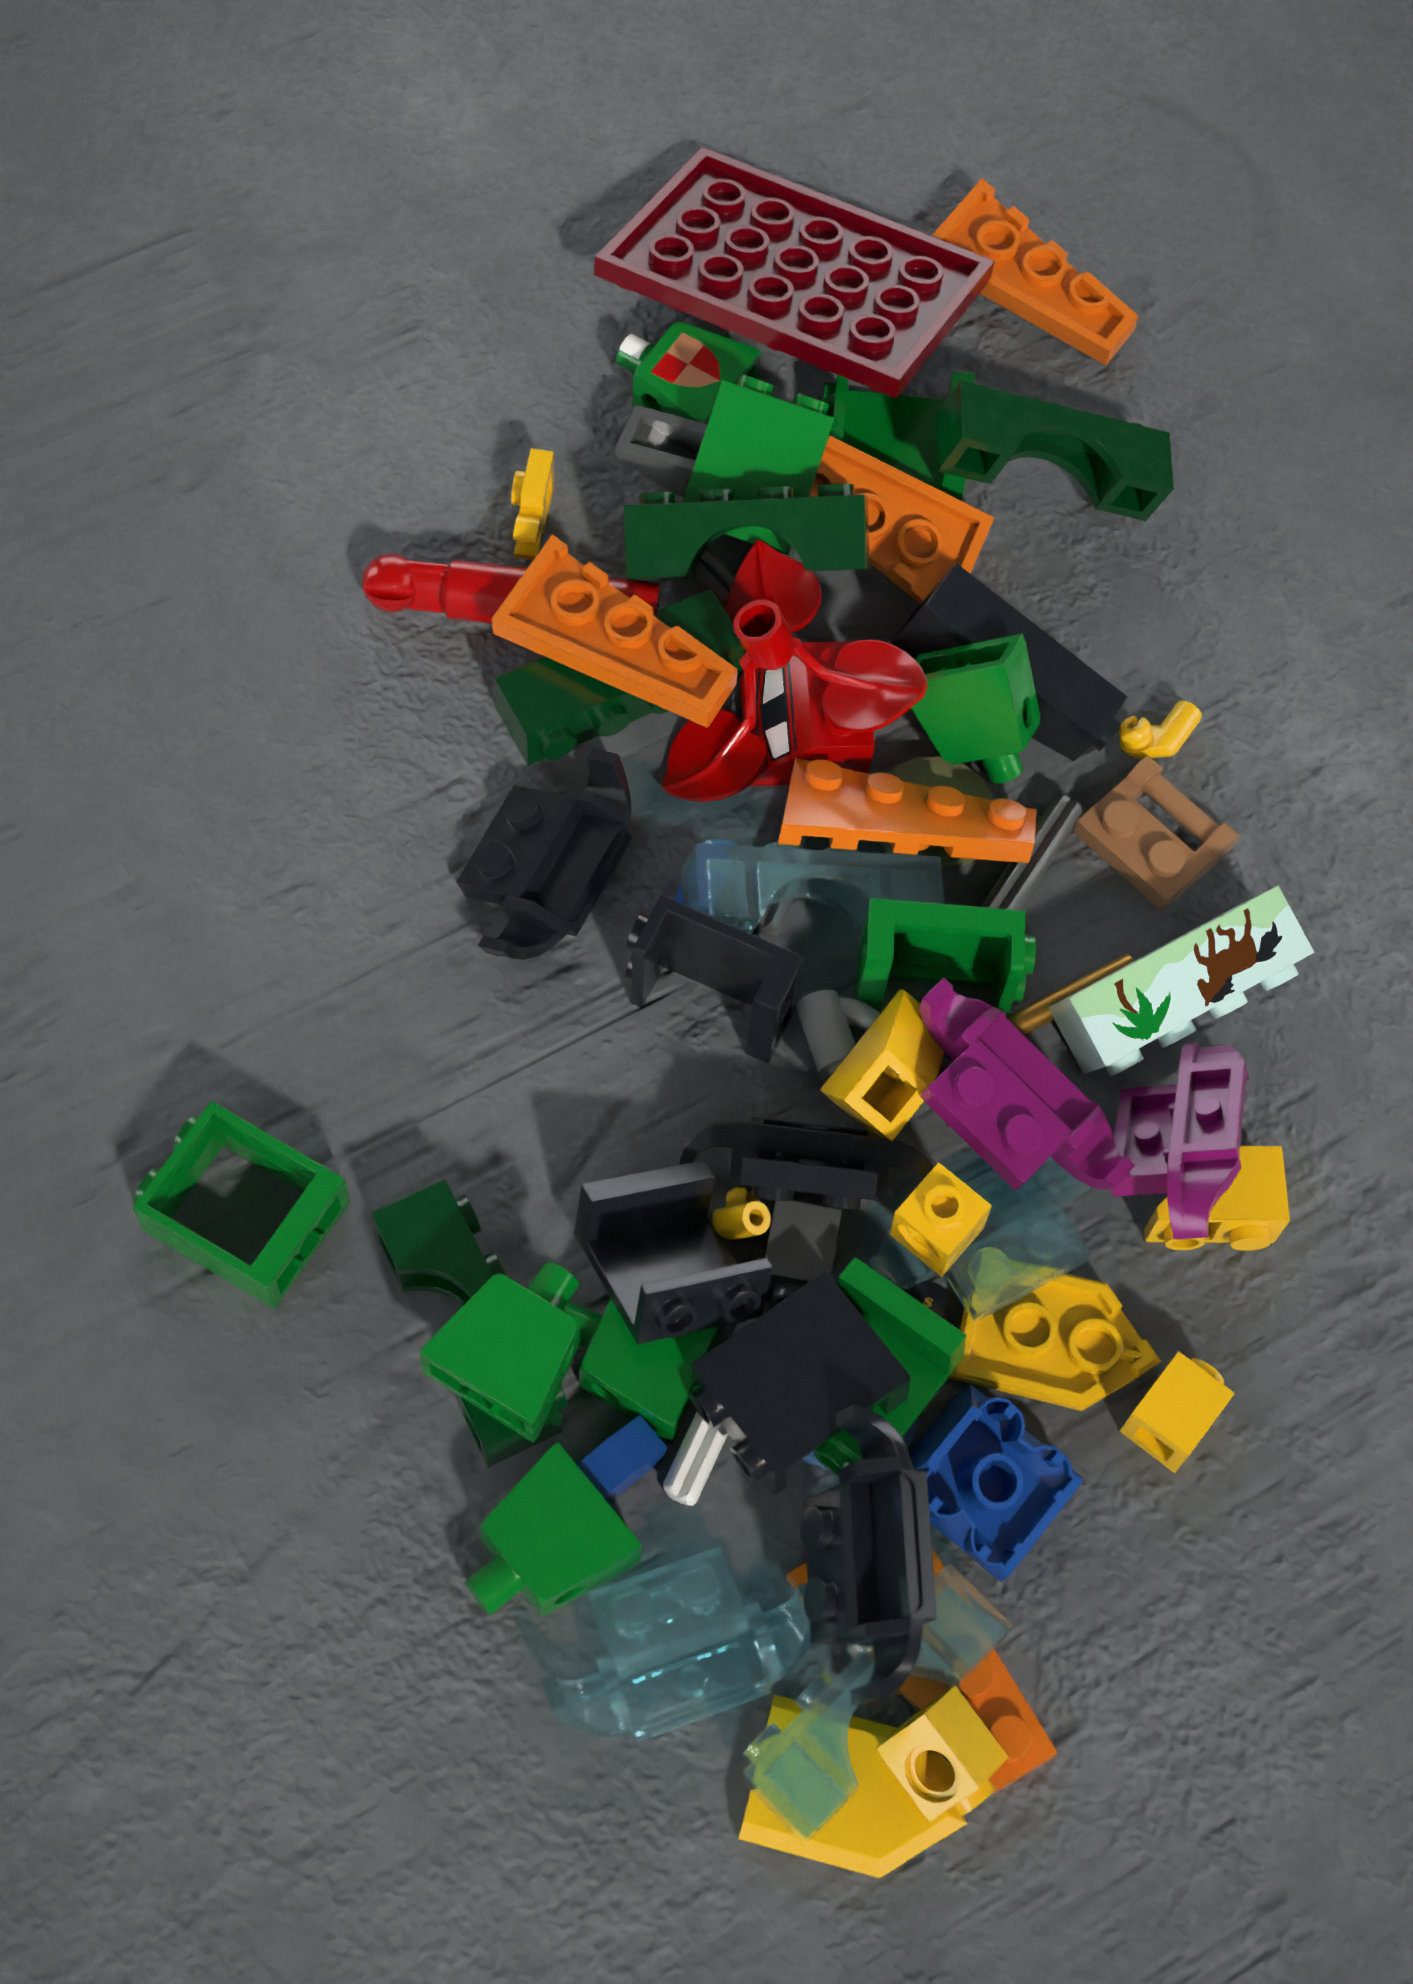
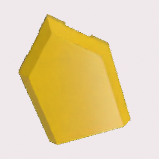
(1056, 1345)
(873, 1829)

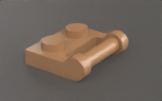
(1144, 847)

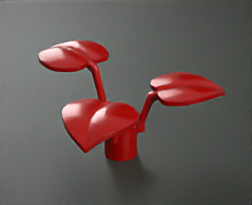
(766, 604)

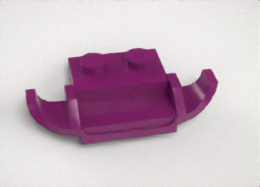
(1013, 1098)
(1185, 1135)

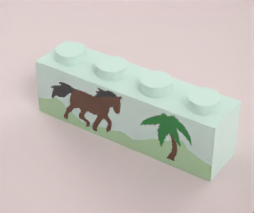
(1181, 981)

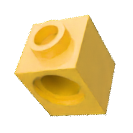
(940, 1219)
(1178, 1410)
(950, 1729)

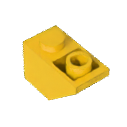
(887, 1069)
(1246, 1214)

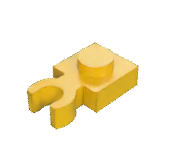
(533, 493)

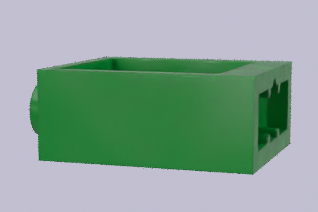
(296, 1238)

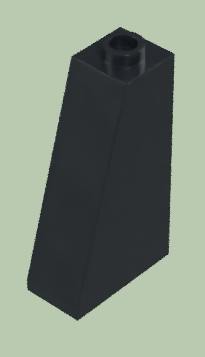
(1072, 698)

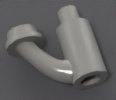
(827, 1029)

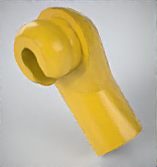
(1141, 739)
(742, 1216)

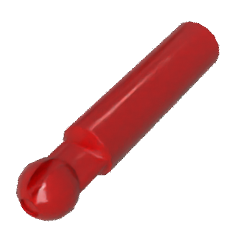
(461, 588)

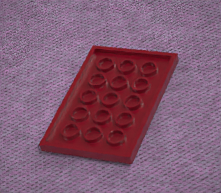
(795, 270)

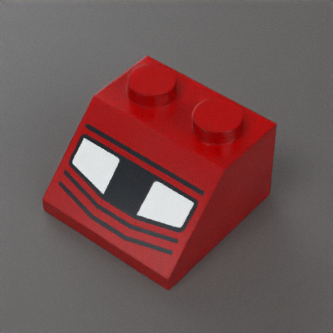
(794, 721)

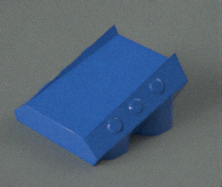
(991, 1480)

